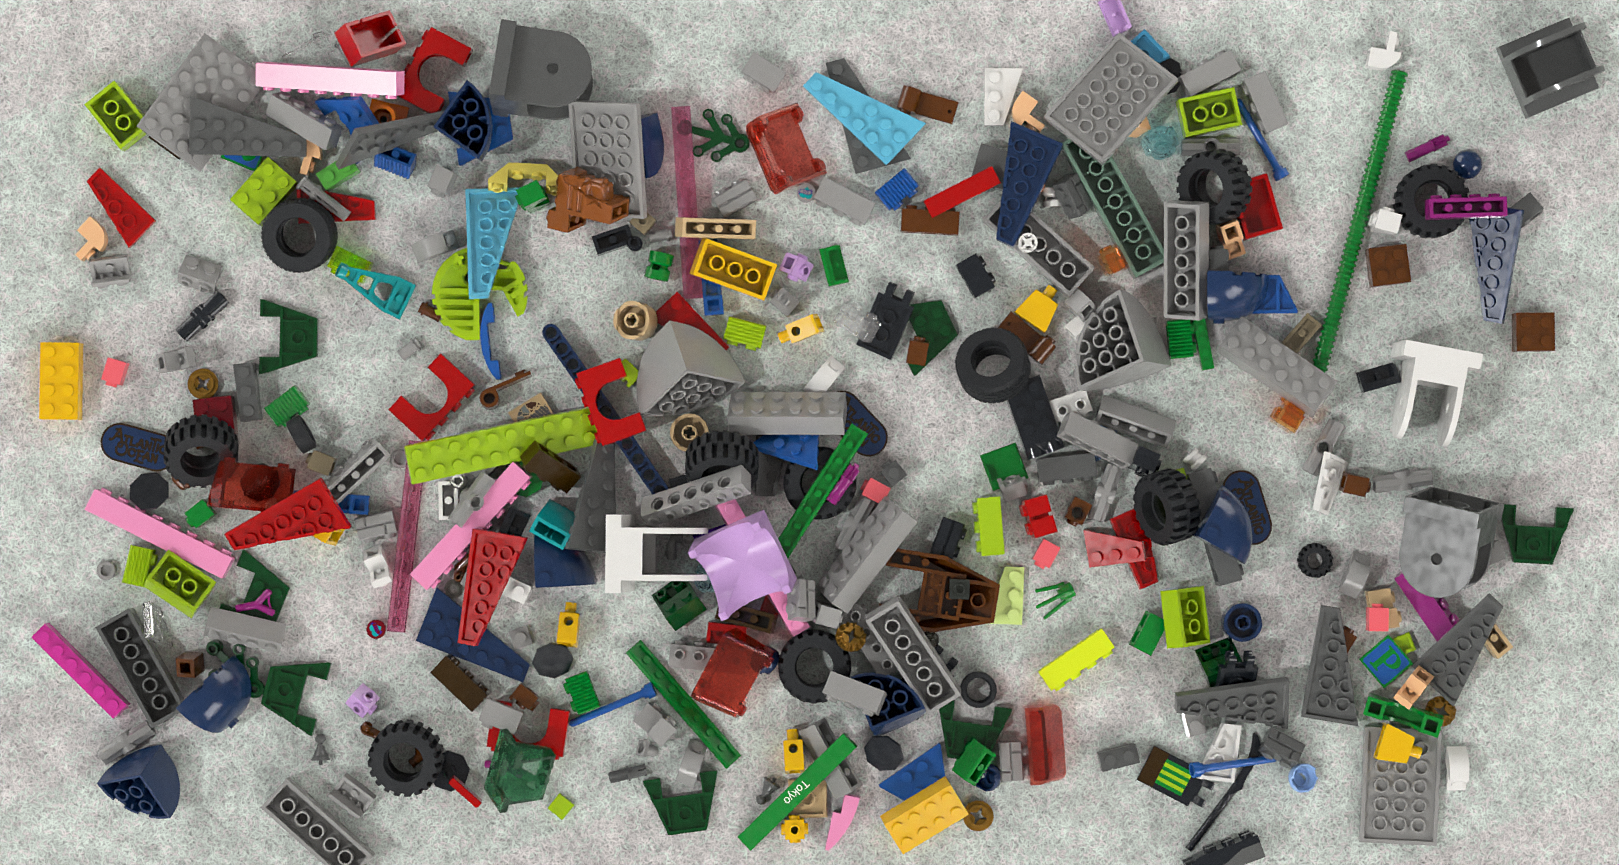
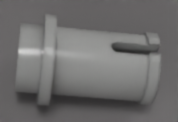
(661, 235)
(410, 348)

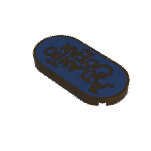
(862, 418)
(134, 446)
(1248, 490)

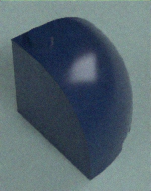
(468, 122)
(652, 144)
(1234, 295)
(1227, 526)
(560, 567)
(220, 698)
(899, 707)
(144, 782)

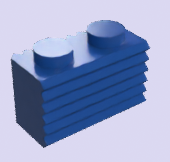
(396, 161)
(897, 189)

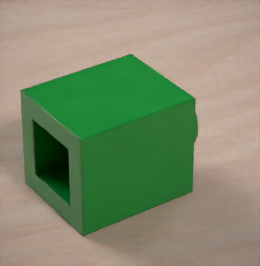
(199, 514)

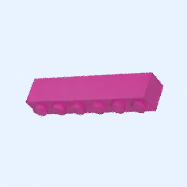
(81, 670)

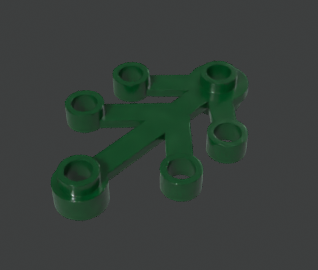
(718, 137)
(240, 656)

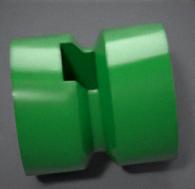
(661, 259)

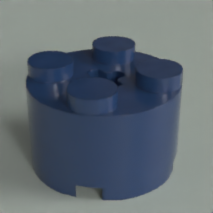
(1231, 626)

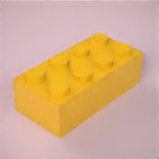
(733, 269)
(61, 381)
(924, 815)

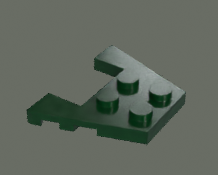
(934, 324)
(297, 337)
(1534, 543)
(261, 581)
(285, 691)
(959, 733)
(684, 812)

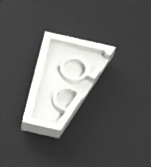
(1223, 748)

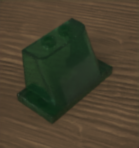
(517, 772)

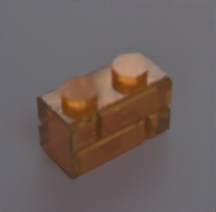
(1110, 260)

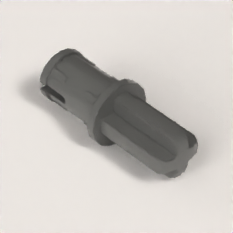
(627, 773)

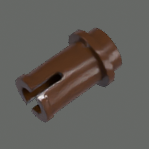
(429, 311)

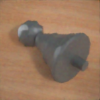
(320, 753)
(768, 787)

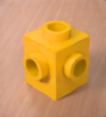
(794, 820)

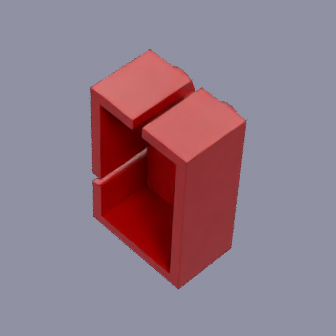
(367, 39)
(1261, 213)
(1037, 516)

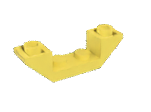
(499, 181)

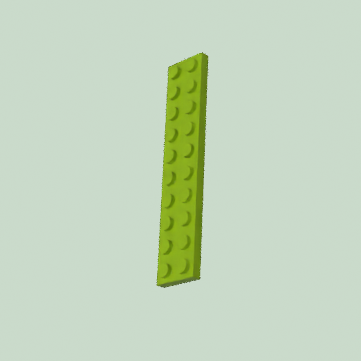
(497, 445)

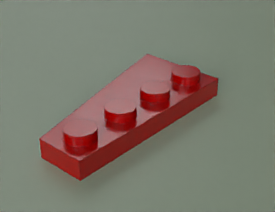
(360, 208)
(126, 214)
(680, 311)
(1128, 526)

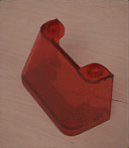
(783, 149)
(250, 485)
(732, 672)

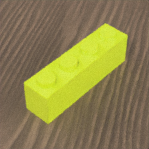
(1076, 659)

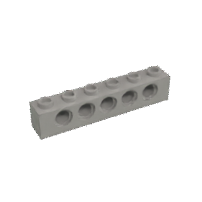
(696, 495)

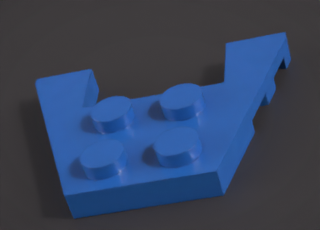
(351, 111)
(501, 133)

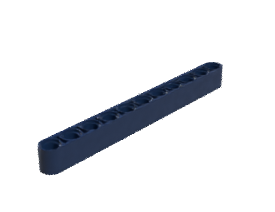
(603, 401)

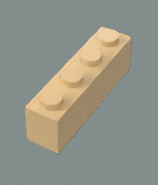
(715, 228)

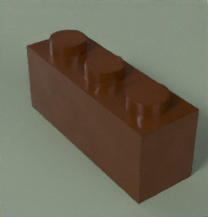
(920, 221)

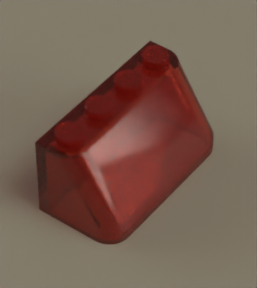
(1044, 743)

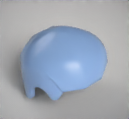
(1296, 780)

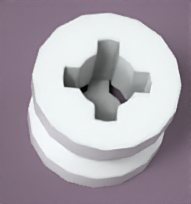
(1025, 240)
(1194, 459)

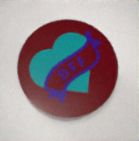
(376, 629)

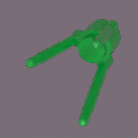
(1064, 592)

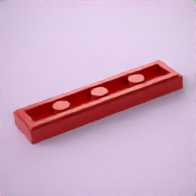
(961, 192)

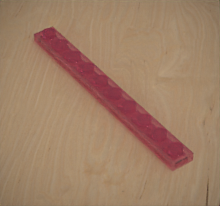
(686, 195)
(404, 553)

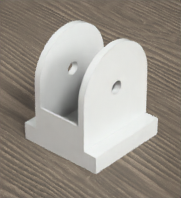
(1435, 368)
(633, 554)

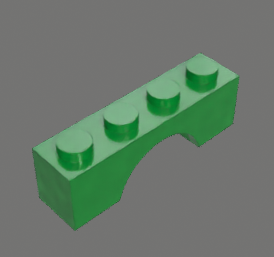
(532, 197)
(1417, 718)

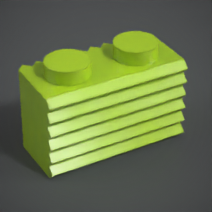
(745, 333)
(139, 565)

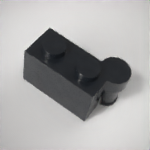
(615, 240)

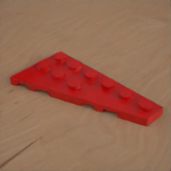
(296, 516)
(488, 571)

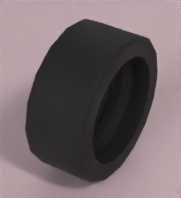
(301, 434)
(992, 694)

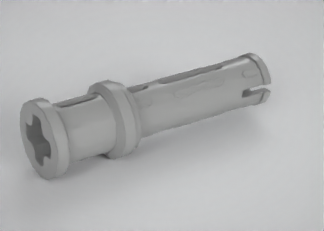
(316, 193)

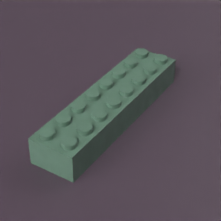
(1117, 210)

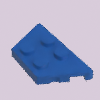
(1277, 298)
(793, 448)
(916, 775)

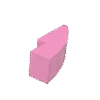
(841, 820)

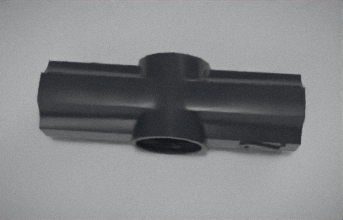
(202, 316)

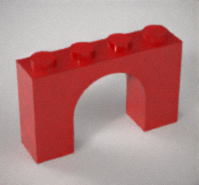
(434, 44)
(591, 382)
(457, 387)
(554, 737)

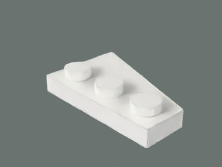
(998, 93)
(1328, 482)

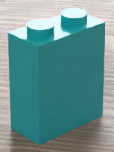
(553, 524)

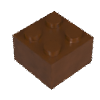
(1388, 265)
(1533, 332)

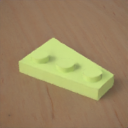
(1010, 597)

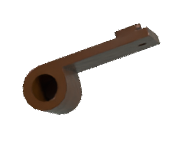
(927, 105)
(1037, 346)
(489, 397)

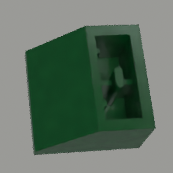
(678, 603)
(1213, 655)

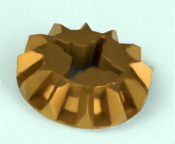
(204, 374)
(843, 639)
(1438, 702)
(981, 824)

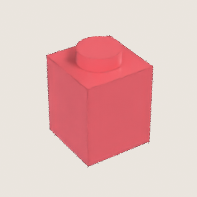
(114, 372)
(874, 490)
(1045, 554)
(1377, 618)

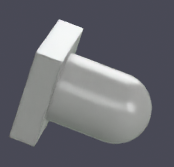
(645, 749)

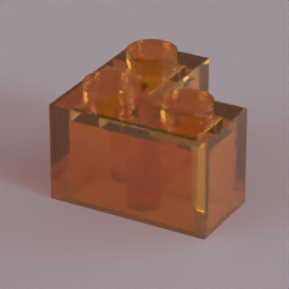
(1287, 416)

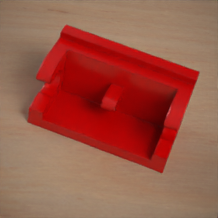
(717, 630)

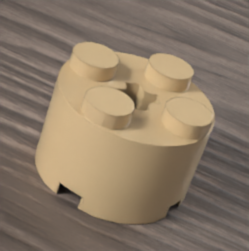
(644, 326)
(683, 424)

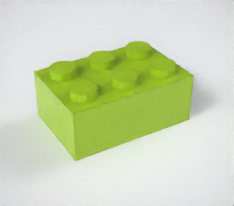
(1208, 113)
(117, 115)
(264, 191)
(988, 526)
(179, 584)
(1185, 617)

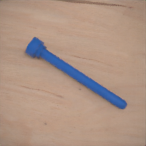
(1279, 171)
(646, 691)
(1197, 769)

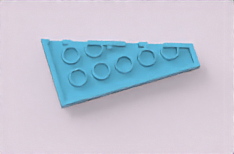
(872, 122)
(488, 227)

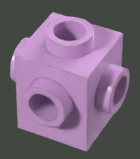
(800, 267)
(363, 701)

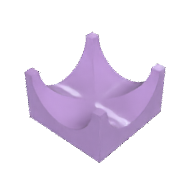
(743, 562)

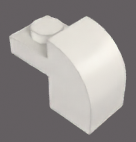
(1384, 58)
(825, 376)
(378, 566)
(1457, 767)

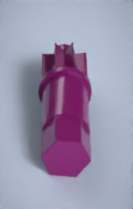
(1427, 147)
(844, 482)

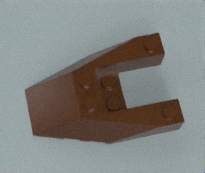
(935, 608)

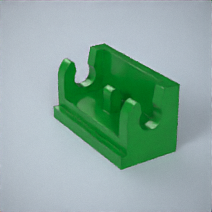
(834, 265)
(1148, 633)

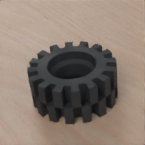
(1326, 560)

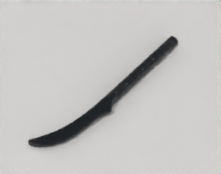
(1235, 787)

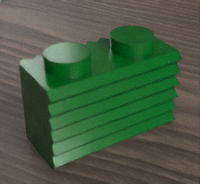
(1180, 339)
(287, 406)
(582, 693)
(973, 762)

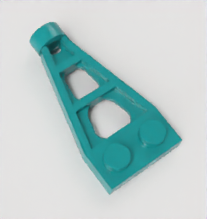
(398, 297)

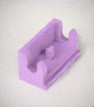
(1115, 16)

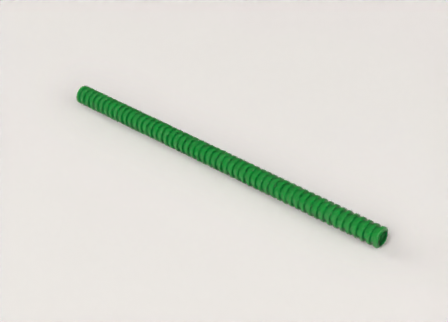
(1359, 219)

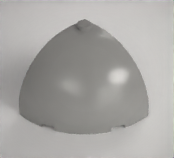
(1118, 345)
(684, 372)

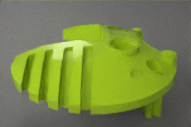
(453, 299)

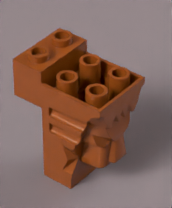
(582, 198)

